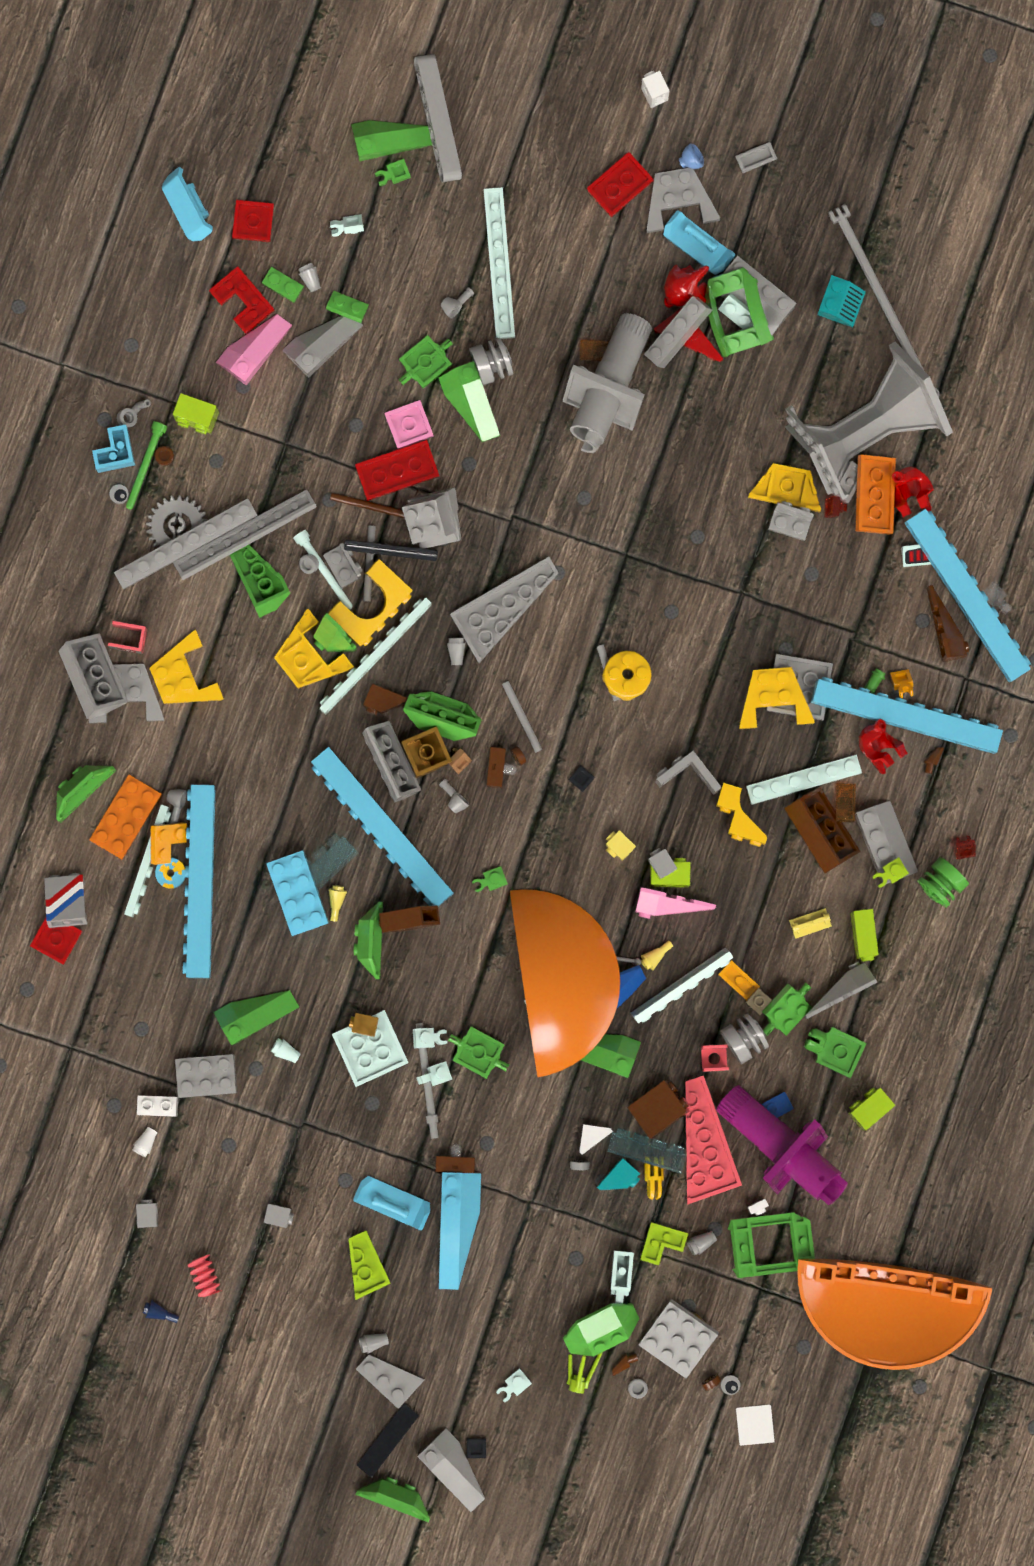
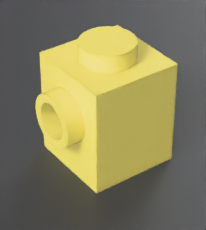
(619, 845)

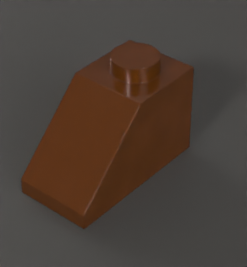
(382, 700)

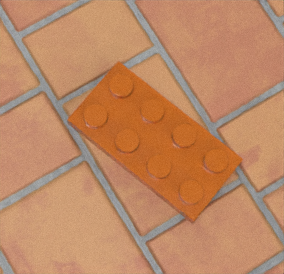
(875, 494)
(125, 817)

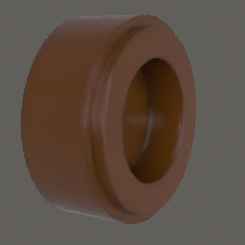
(164, 456)
(518, 755)
(711, 1382)

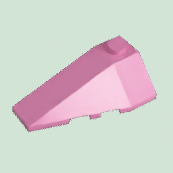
(251, 351)
(659, 903)

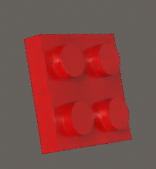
(253, 221)
(56, 941)

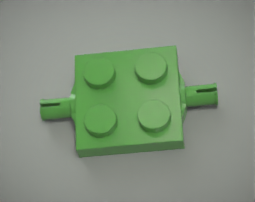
(425, 361)
(786, 1009)
(478, 1052)

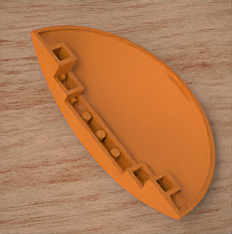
(566, 977)
(889, 1312)

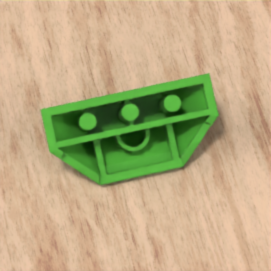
(451, 717)
(79, 788)
(370, 940)
(601, 1329)
(396, 1496)

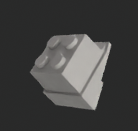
(433, 518)

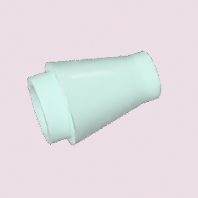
(285, 1050)

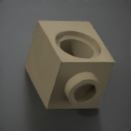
(758, 1002)

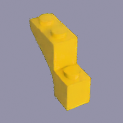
(741, 825)

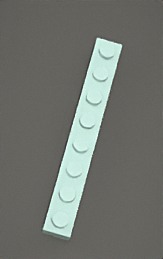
(499, 263)
(380, 648)

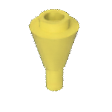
(337, 896)
(652, 958)

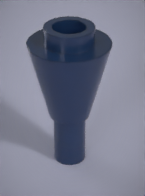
(155, 1311)

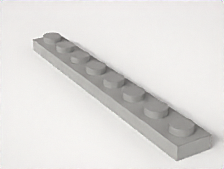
(244, 534)
(185, 544)

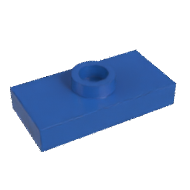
(778, 1105)

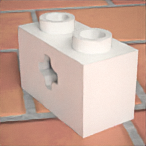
(655, 88)
(157, 1106)

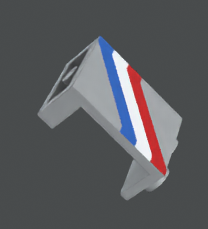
(65, 900)

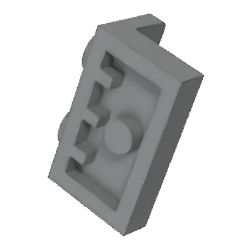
(343, 566)

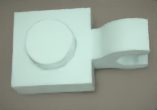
(349, 224)
(436, 1074)

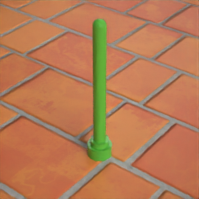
(158, 430)

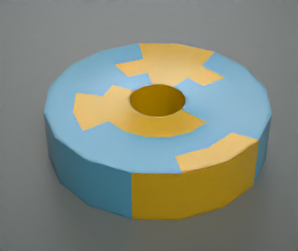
(174, 881)

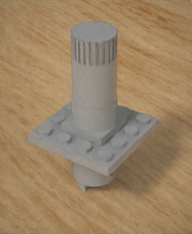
(605, 394)

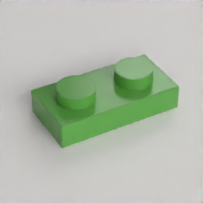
(282, 285)
(347, 306)

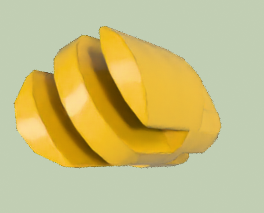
(654, 1177)

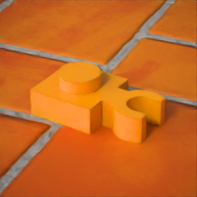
(902, 682)

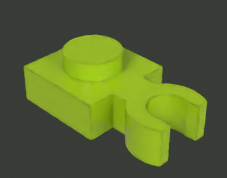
(892, 871)

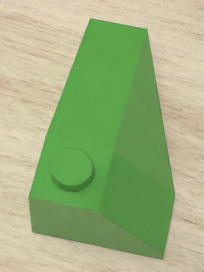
(466, 393)
(332, 637)
(614, 1054)

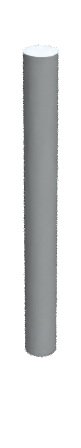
(369, 562)
(522, 717)

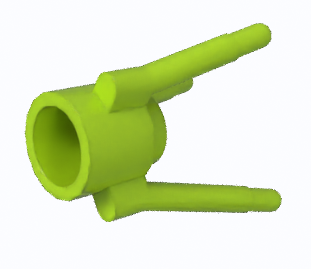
(578, 1383)

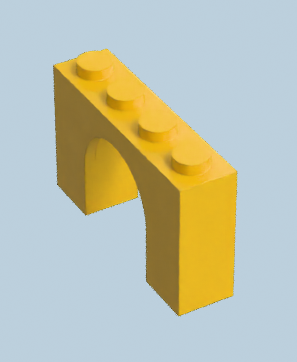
(394, 593)

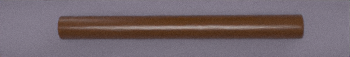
(367, 505)

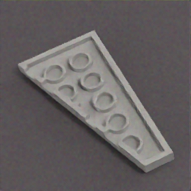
(495, 612)

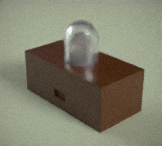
(498, 767)
(455, 1162)

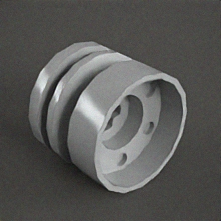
(491, 361)
(744, 1038)

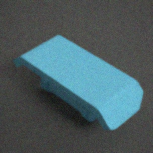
(186, 206)
(697, 243)
(392, 1202)

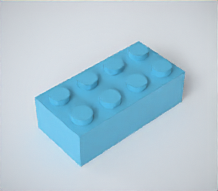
(297, 893)

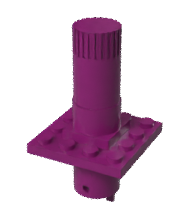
(791, 1152)

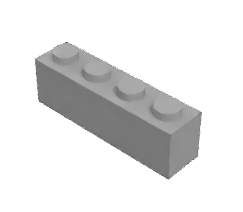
(678, 332)

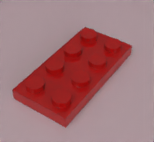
(397, 470)

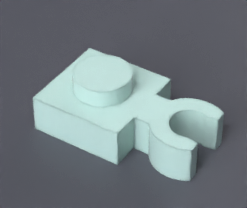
(426, 1037)
(516, 1383)

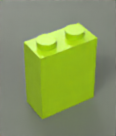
(864, 935)

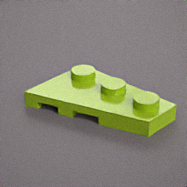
(366, 1266)

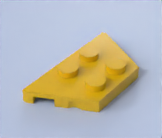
(787, 485)

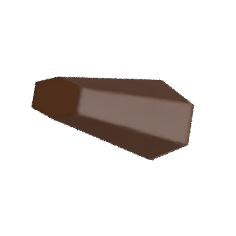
(933, 759)
(624, 1363)

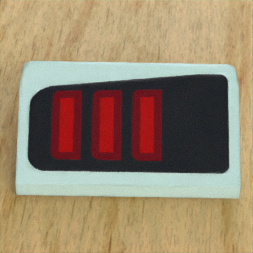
(913, 556)

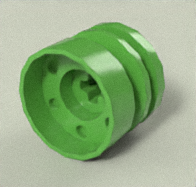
(942, 883)

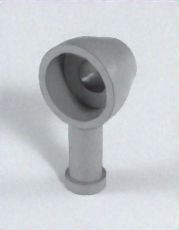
(452, 306)
(177, 799)
(457, 802)

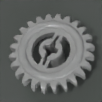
(178, 507)

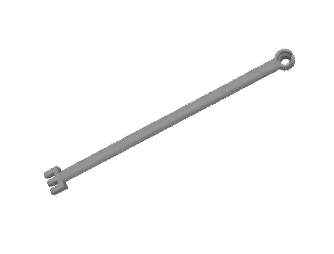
(841, 218)

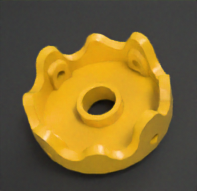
(627, 688)

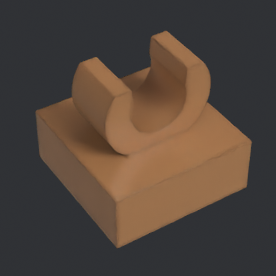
(459, 760)

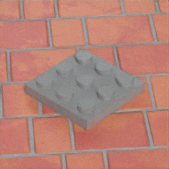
(807, 674)
(678, 1338)

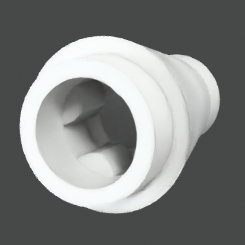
(145, 1142)

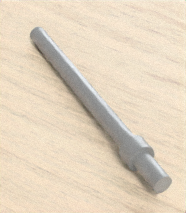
(431, 1119)

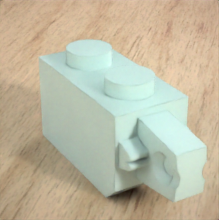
(621, 1274)

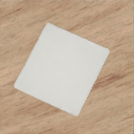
(755, 1425)

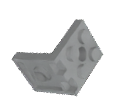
(680, 764)

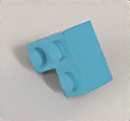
(119, 454)

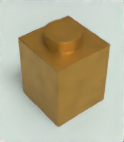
(364, 1024)

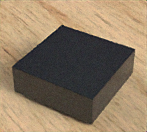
(581, 778)
(476, 1448)

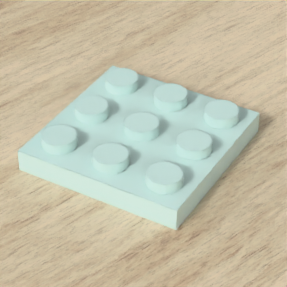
(370, 1056)

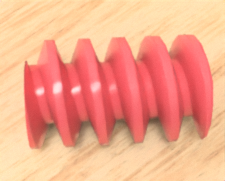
(204, 1276)

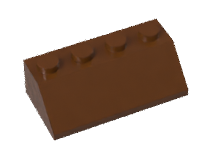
(823, 835)

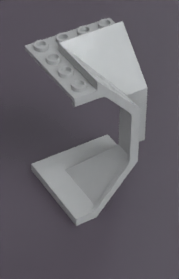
(901, 404)

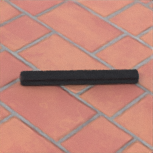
(390, 550)

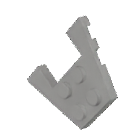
(678, 190)
(137, 688)

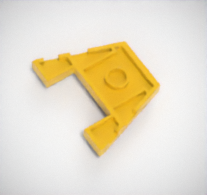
(302, 661)
(176, 679)
(773, 689)

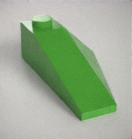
(381, 138)
(261, 581)
(249, 1016)

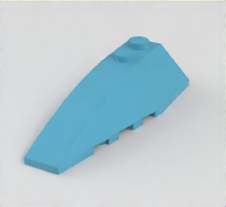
(458, 1222)

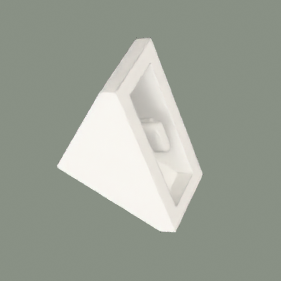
(591, 1136)

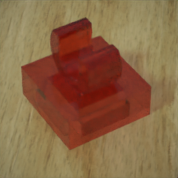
(834, 507)
(965, 848)

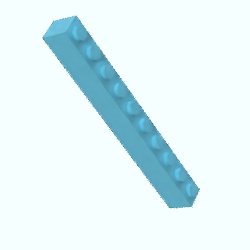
(967, 595)
(907, 716)
(382, 828)
(200, 881)

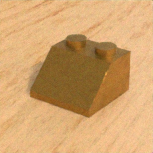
(426, 752)

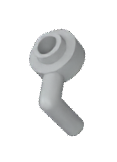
(131, 414)

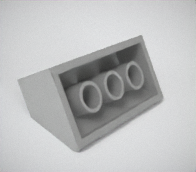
(774, 302)
(92, 675)
(391, 761)
(884, 837)

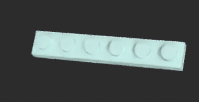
(803, 779)
(145, 869)
(676, 990)

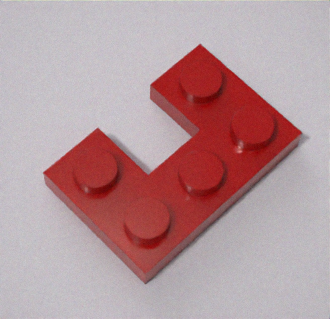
(257, 306)

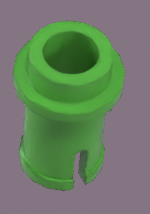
(875, 680)

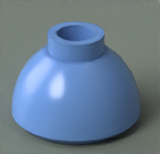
(691, 157)

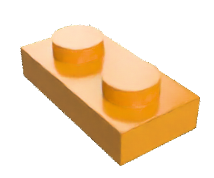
(739, 980)

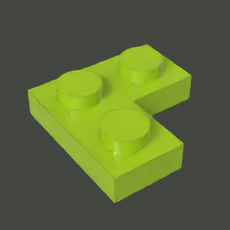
(661, 1237)

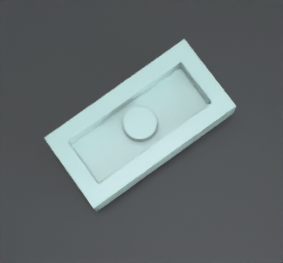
(736, 311)

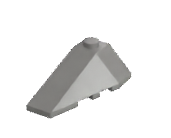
(319, 344)
(852, 982)
(449, 1464)

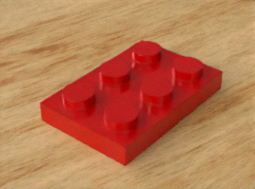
(620, 184)

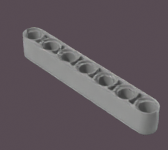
(437, 118)

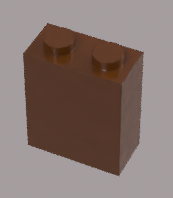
(409, 919)
(659, 1108)

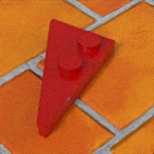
(697, 342)

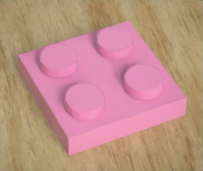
(409, 424)

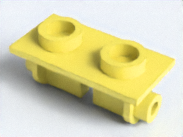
(810, 923)

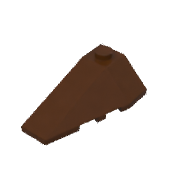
(949, 637)

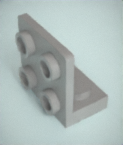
(791, 521)

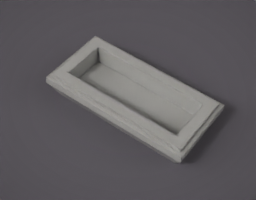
(756, 157)

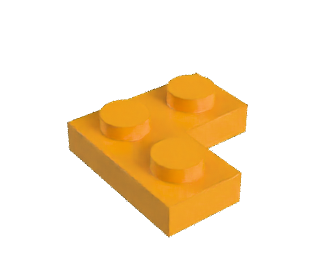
(161, 839)

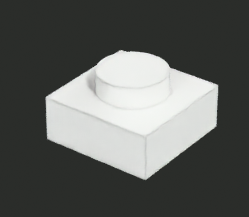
(758, 1207)

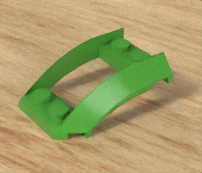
(745, 338)
(743, 1244)

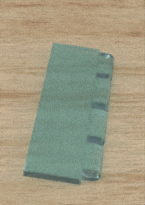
(332, 861)
(653, 1154)

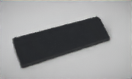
(387, 1440)

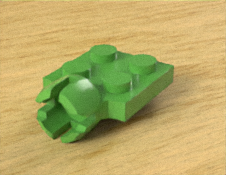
(836, 1050)

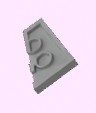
(390, 1380)

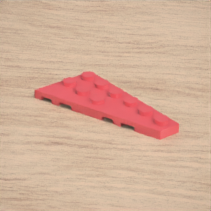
(707, 1152)

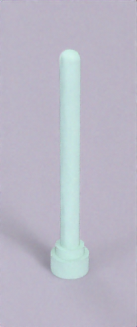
(303, 539)

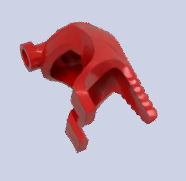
(682, 285)
(910, 483)
(874, 739)

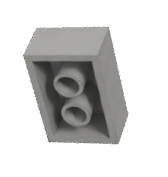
(206, 1076)

